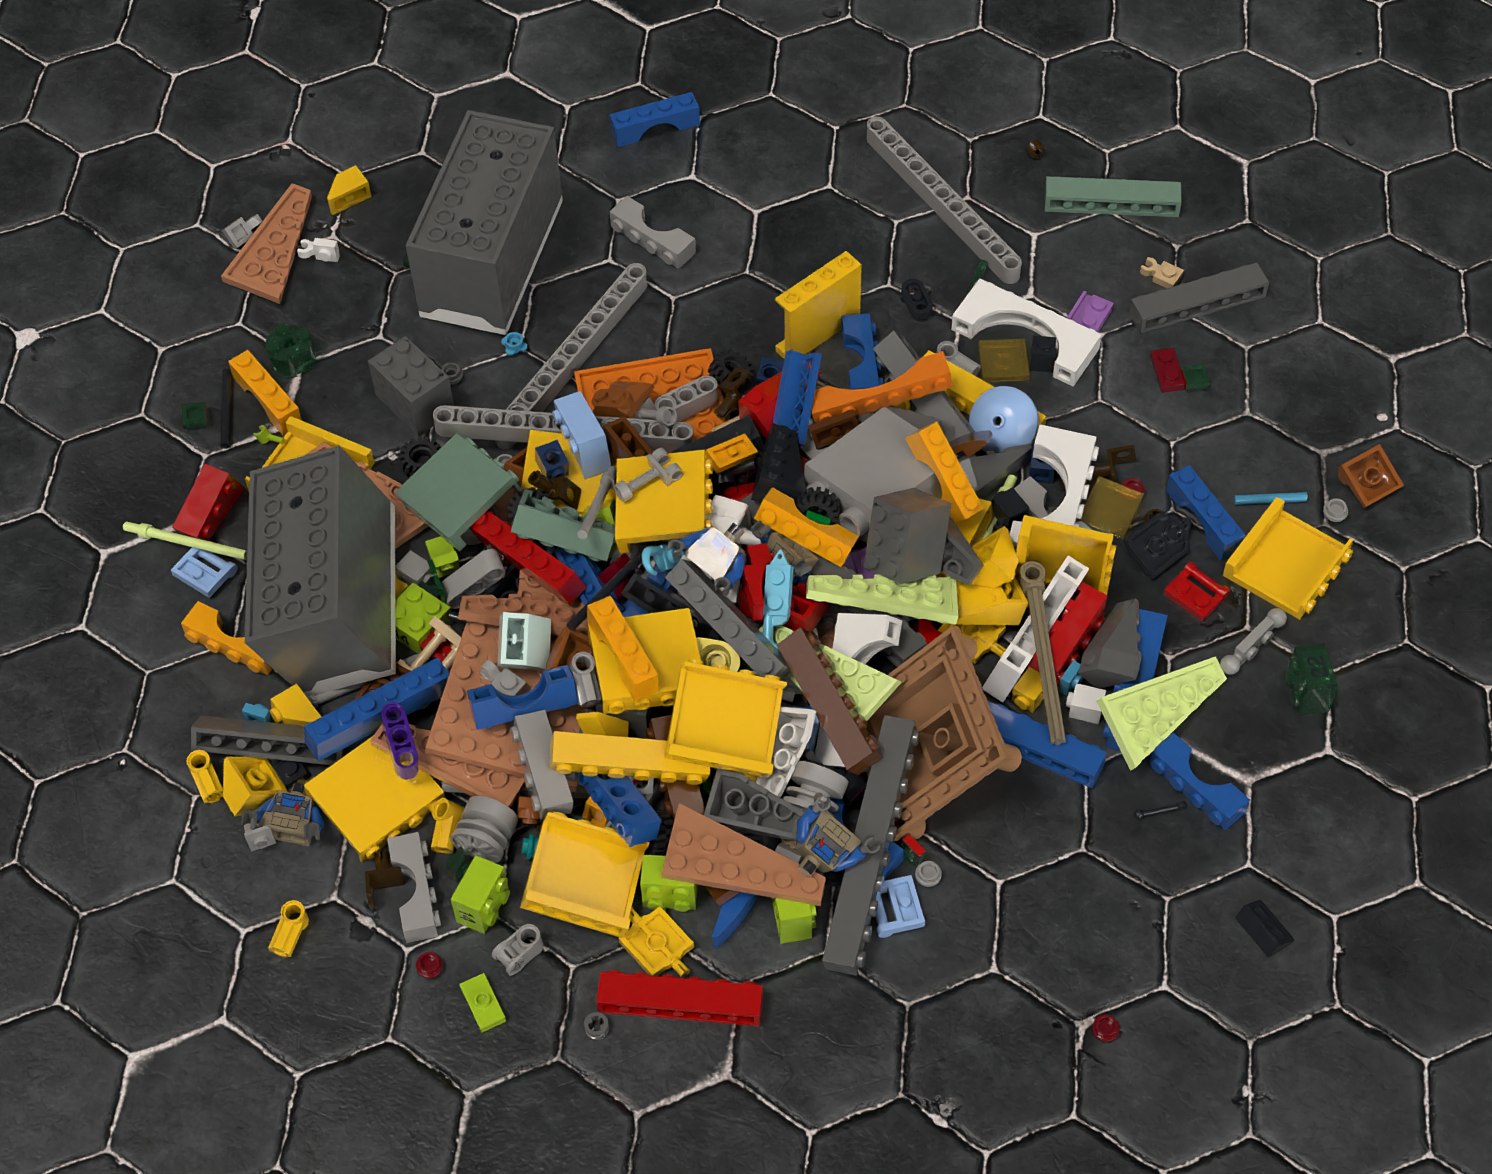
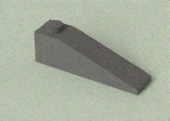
(992, 469)
(959, 557)

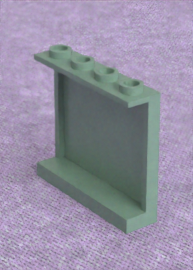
(456, 488)

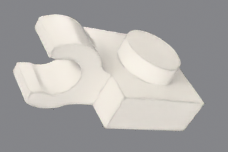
(322, 248)

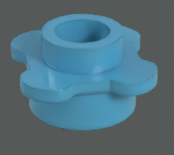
(511, 339)

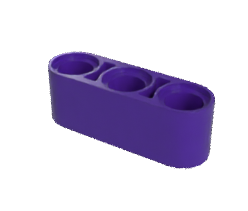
(400, 730)

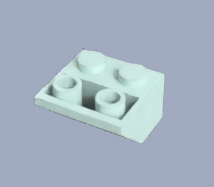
(523, 641)

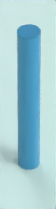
(1269, 498)

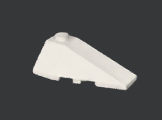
(791, 738)

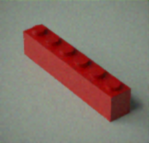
(528, 557)
(680, 998)

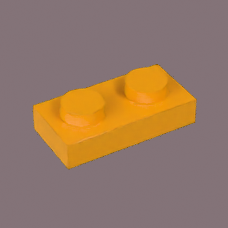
(731, 453)

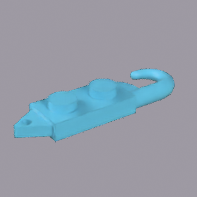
(662, 558)
(777, 594)

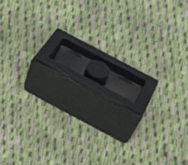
(1264, 927)

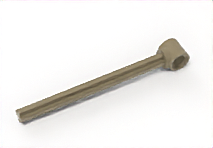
(1033, 590)

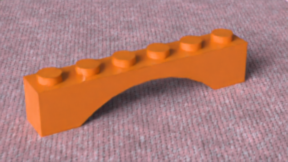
(924, 378)

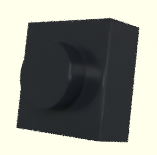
(290, 772)

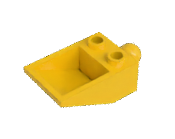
(990, 605)

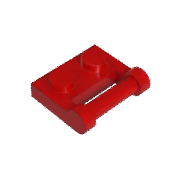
(1191, 596)

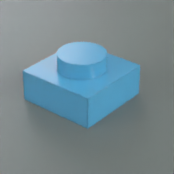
(1070, 678)
(256, 713)

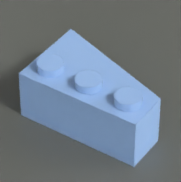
(582, 433)

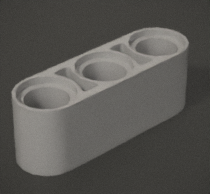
(690, 397)
(473, 577)

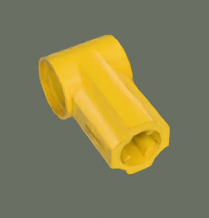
(205, 777)
(447, 816)
(288, 930)

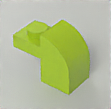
(442, 556)

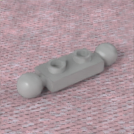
(1249, 646)

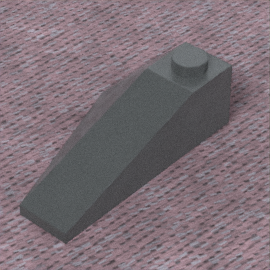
(1114, 650)
(750, 807)

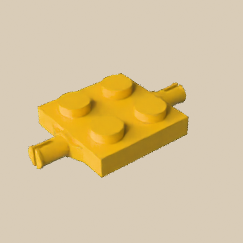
(984, 635)
(657, 942)

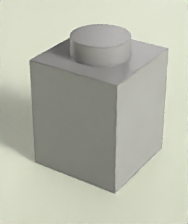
(414, 570)

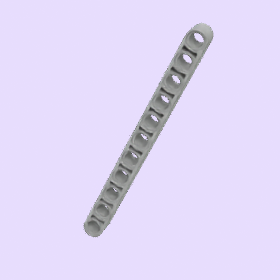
(944, 200)
(580, 343)
(516, 426)

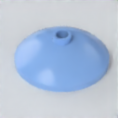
(1017, 413)

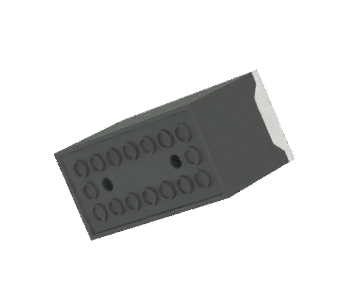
(485, 222)
(321, 572)

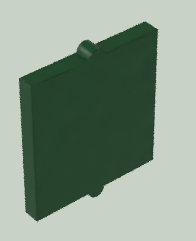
(437, 581)

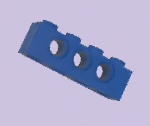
(623, 806)

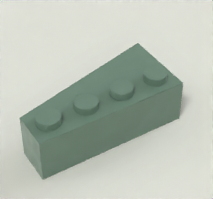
(560, 527)

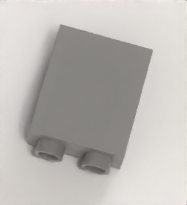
(869, 464)

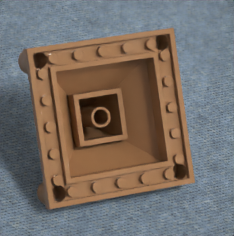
(955, 726)

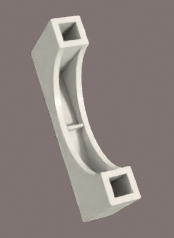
(991, 306)
(1071, 457)
(860, 639)
(1023, 645)

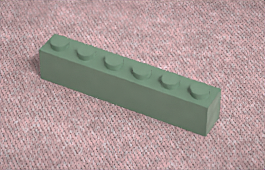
(1112, 196)

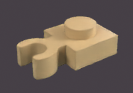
(1164, 274)

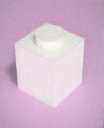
(1084, 704)

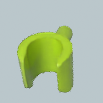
(265, 436)

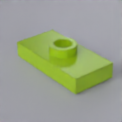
(482, 1002)

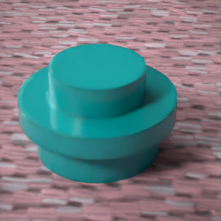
(529, 846)

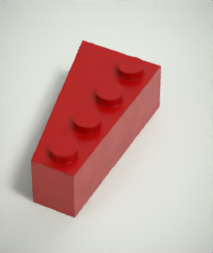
(1075, 629)

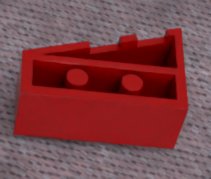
(208, 503)
(804, 611)

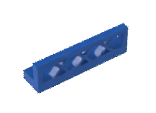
(791, 392)
(588, 572)

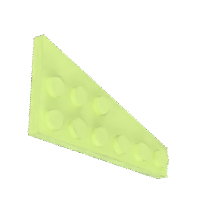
(921, 599)
(863, 683)
(1153, 709)

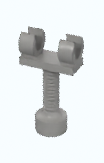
(664, 415)
(655, 461)

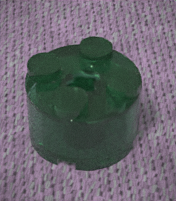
(290, 350)

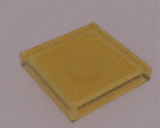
(1003, 360)
(1111, 507)

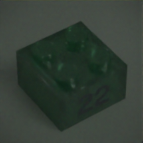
(1311, 679)

